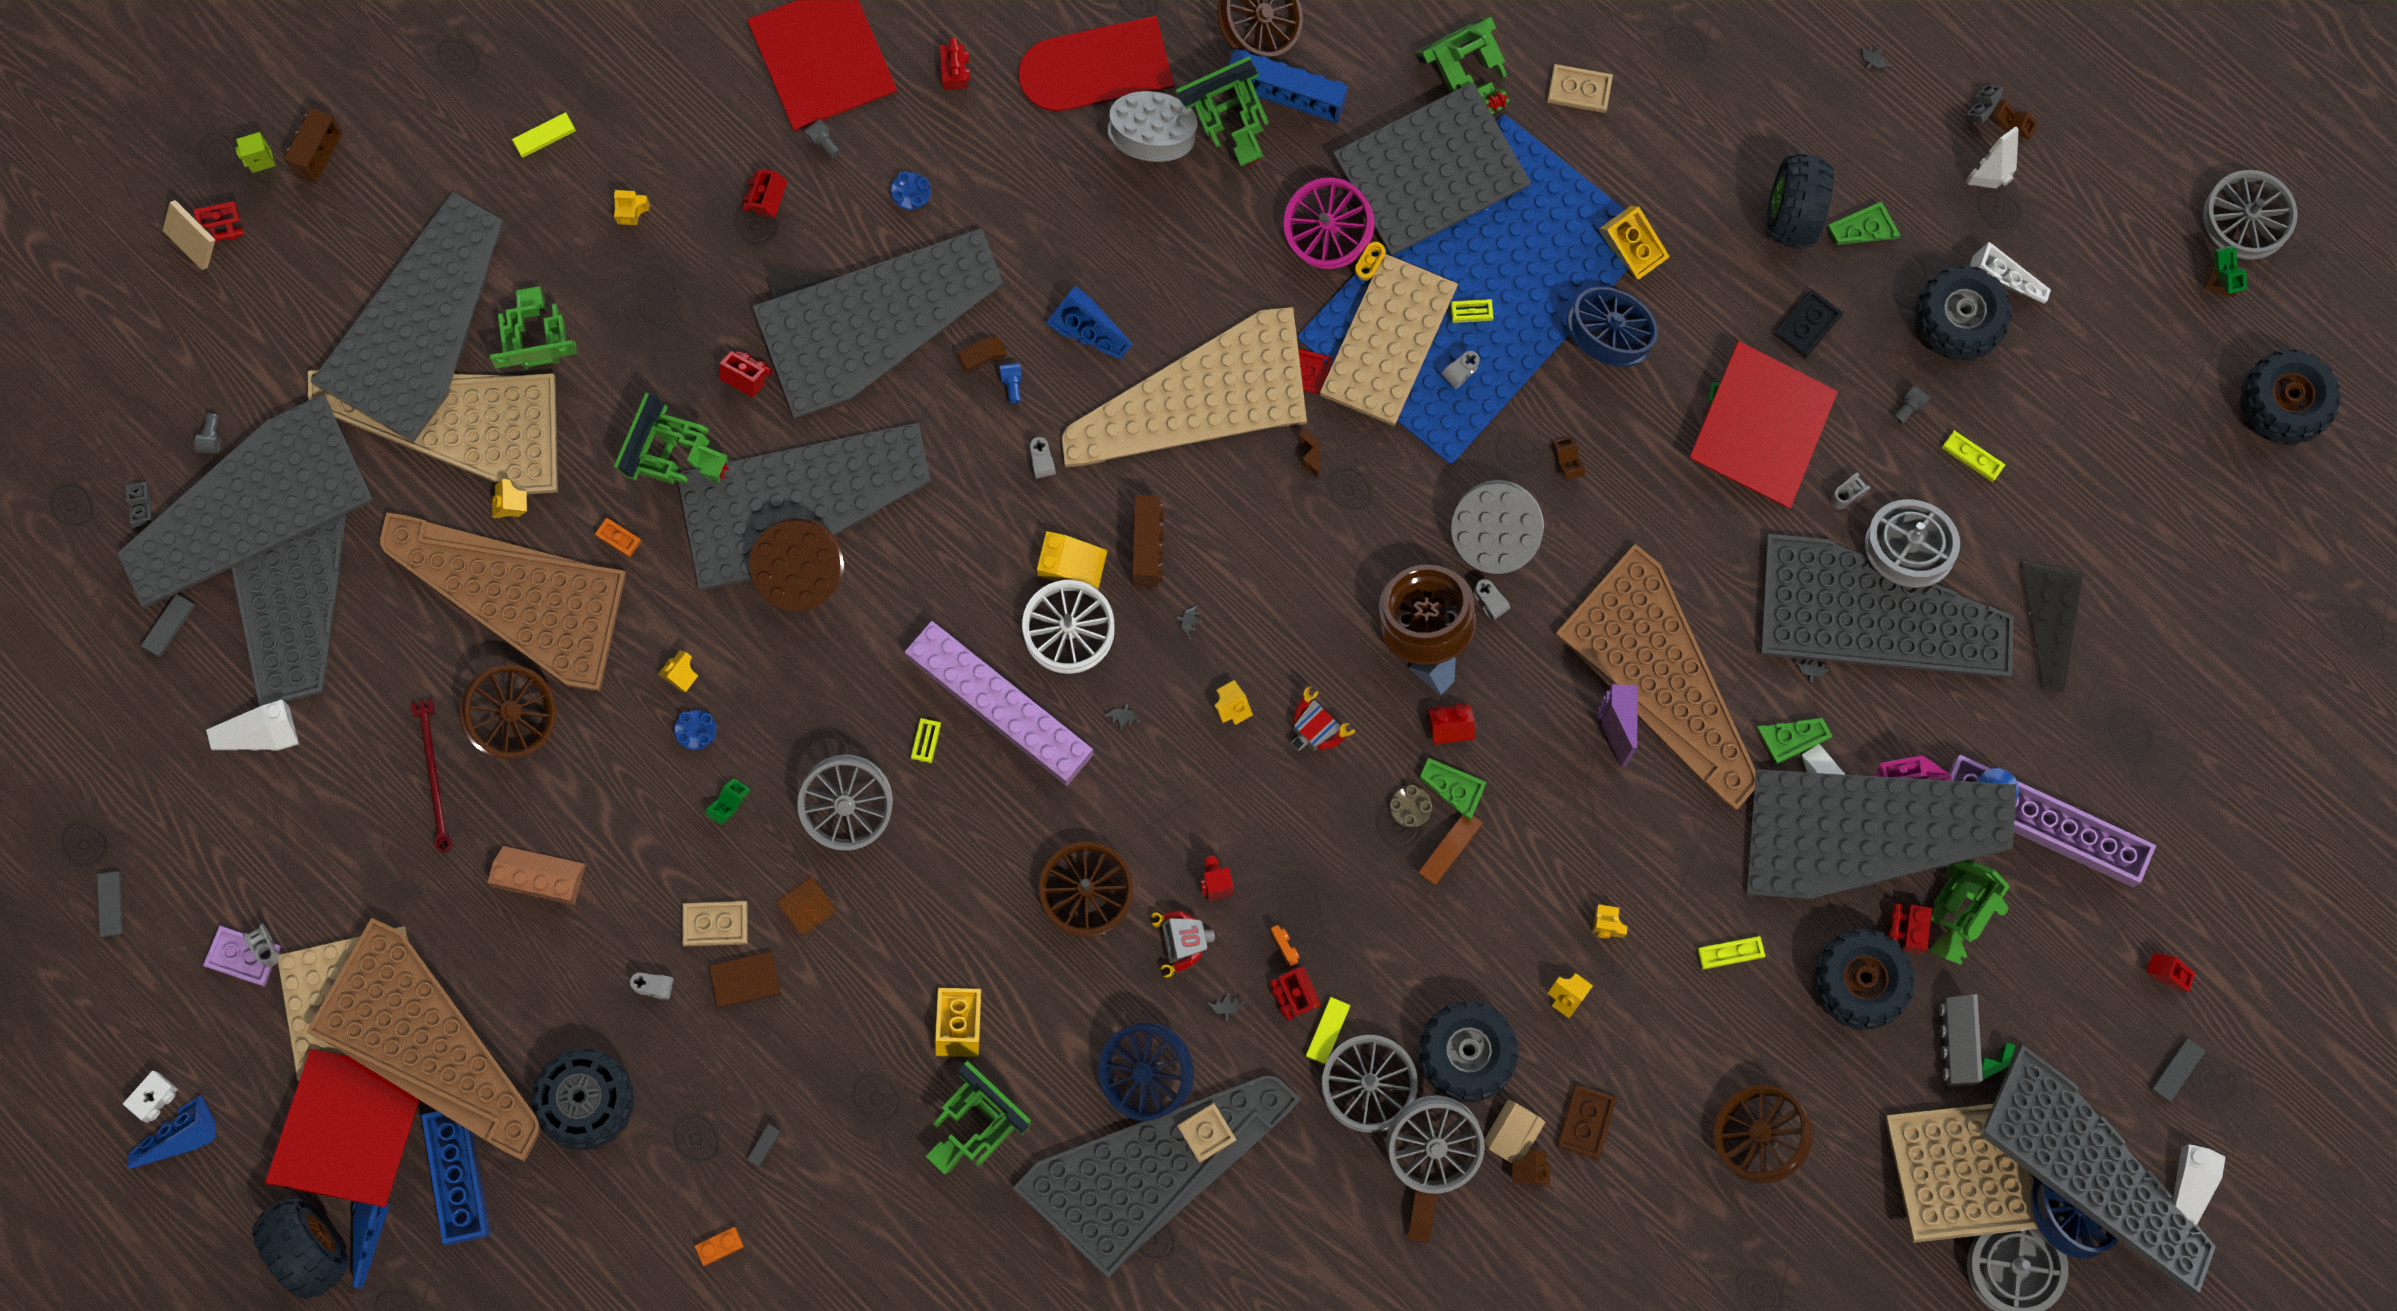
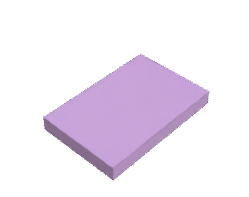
(234, 957)

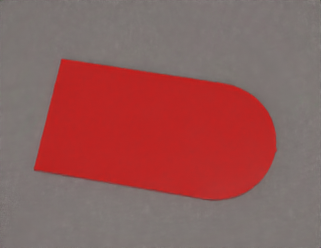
(1096, 66)

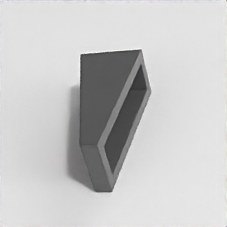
(764, 1145)

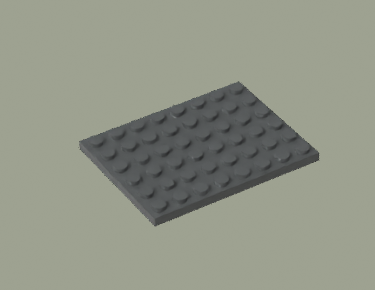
(1432, 168)

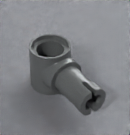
(819, 134)
(1913, 401)
(208, 441)

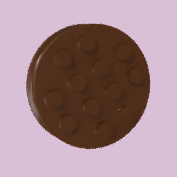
(796, 564)

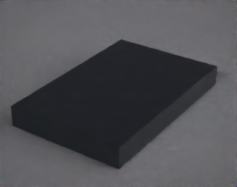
(1808, 323)

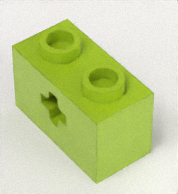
(255, 152)

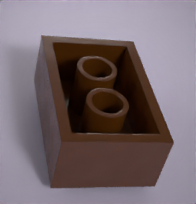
(313, 145)

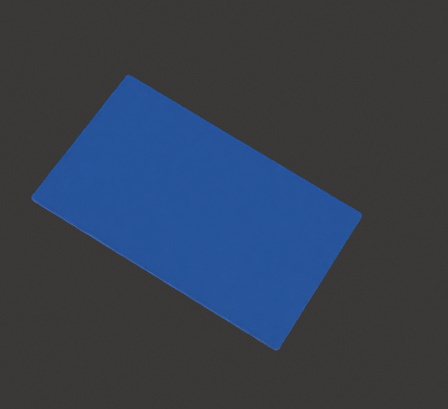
(1523, 254)

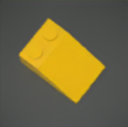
(1634, 241)
(1071, 560)
(958, 1022)

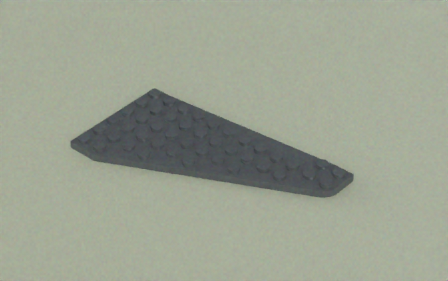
(1134, 1181)

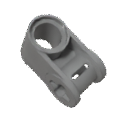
(1459, 371)
(1042, 461)
(1851, 489)
(1492, 602)
(261, 942)
(656, 985)

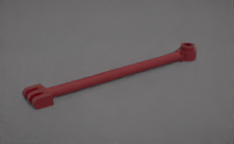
(424, 714)

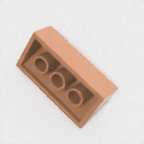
(536, 875)

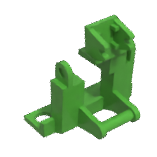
(528, 305)
(1985, 891)

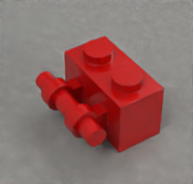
(954, 65)
(764, 193)
(218, 216)
(743, 372)
(1451, 723)
(1216, 881)
(1915, 927)
(1298, 991)

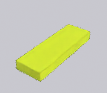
(543, 135)
(1973, 456)
(1731, 953)
(1328, 1031)

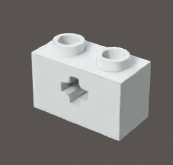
(140, 1101)

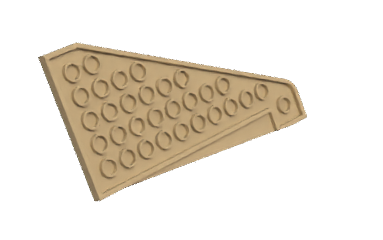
(1220, 390)
(484, 426)

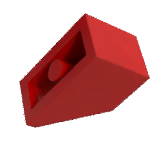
(2170, 971)

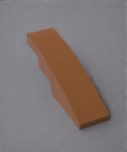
(1449, 849)

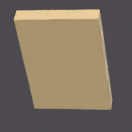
(1580, 88)
(188, 235)
(715, 923)

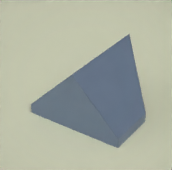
(1436, 676)

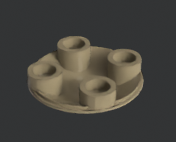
(1411, 806)

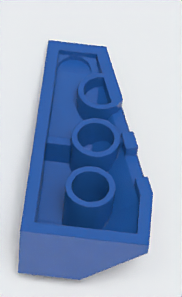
(1085, 321)
(183, 1134)
(367, 1228)

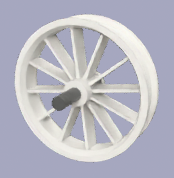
(1068, 626)

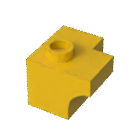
(629, 207)
(508, 500)
(678, 671)
(1232, 704)
(1608, 923)
(1569, 993)

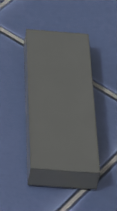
(168, 625)
(110, 904)
(2178, 1070)

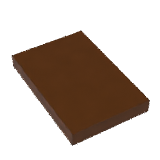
(745, 979)
(1586, 1122)

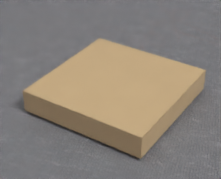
(1206, 1133)

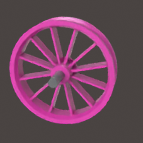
(1328, 223)

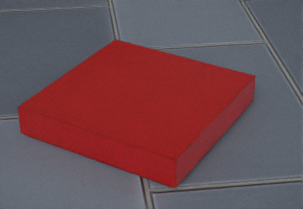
(1314, 370)

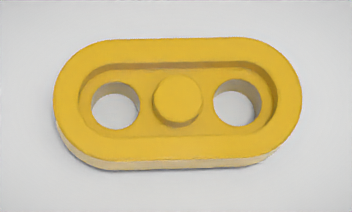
(1370, 262)

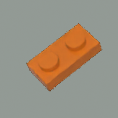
(618, 537)
(1281, 938)
(719, 1246)

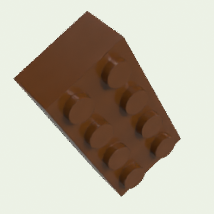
(1147, 548)

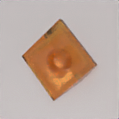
(807, 906)

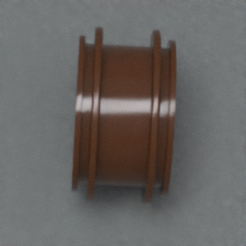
(1443, 639)

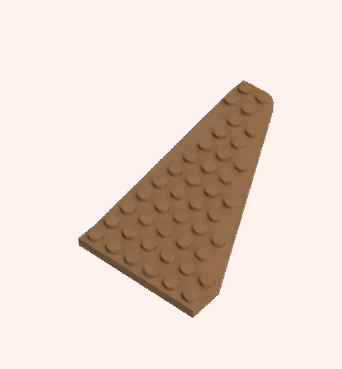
(533, 600)
(1639, 637)
(409, 1031)

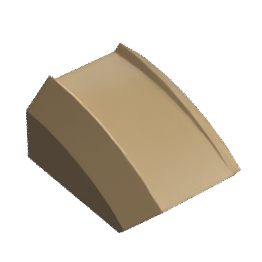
(1513, 1132)

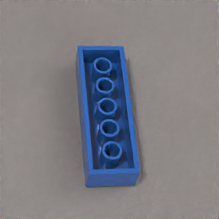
(1296, 87)
(456, 1180)

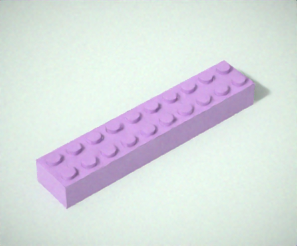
(999, 703)
(2070, 830)

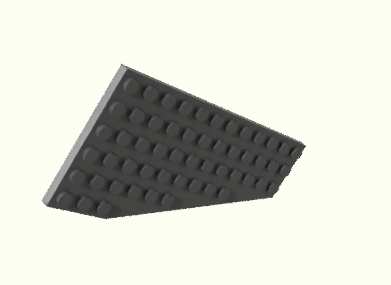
(863, 324)
(414, 330)
(823, 482)
(261, 495)
(1839, 609)
(289, 612)
(1856, 831)
(2083, 1159)

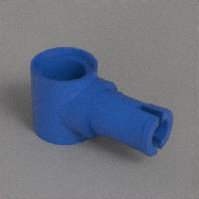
(1011, 378)

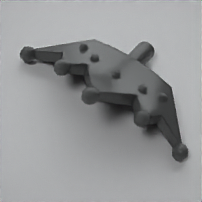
(1874, 58)
(1189, 620)
(1813, 669)
(1122, 716)
(1226, 1007)

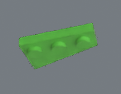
(1864, 226)
(1793, 738)
(1454, 786)

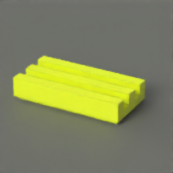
(1472, 318)
(922, 758)

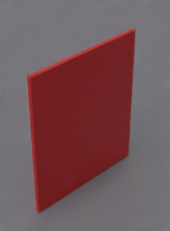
(821, 58)
(1763, 425)
(343, 1132)

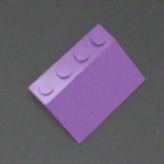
(1619, 720)

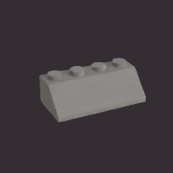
(1961, 1041)

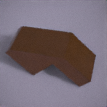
(2008, 119)
(979, 353)
(1568, 458)
(1311, 460)
(1422, 1216)

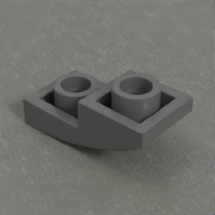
(1986, 103)
(139, 504)

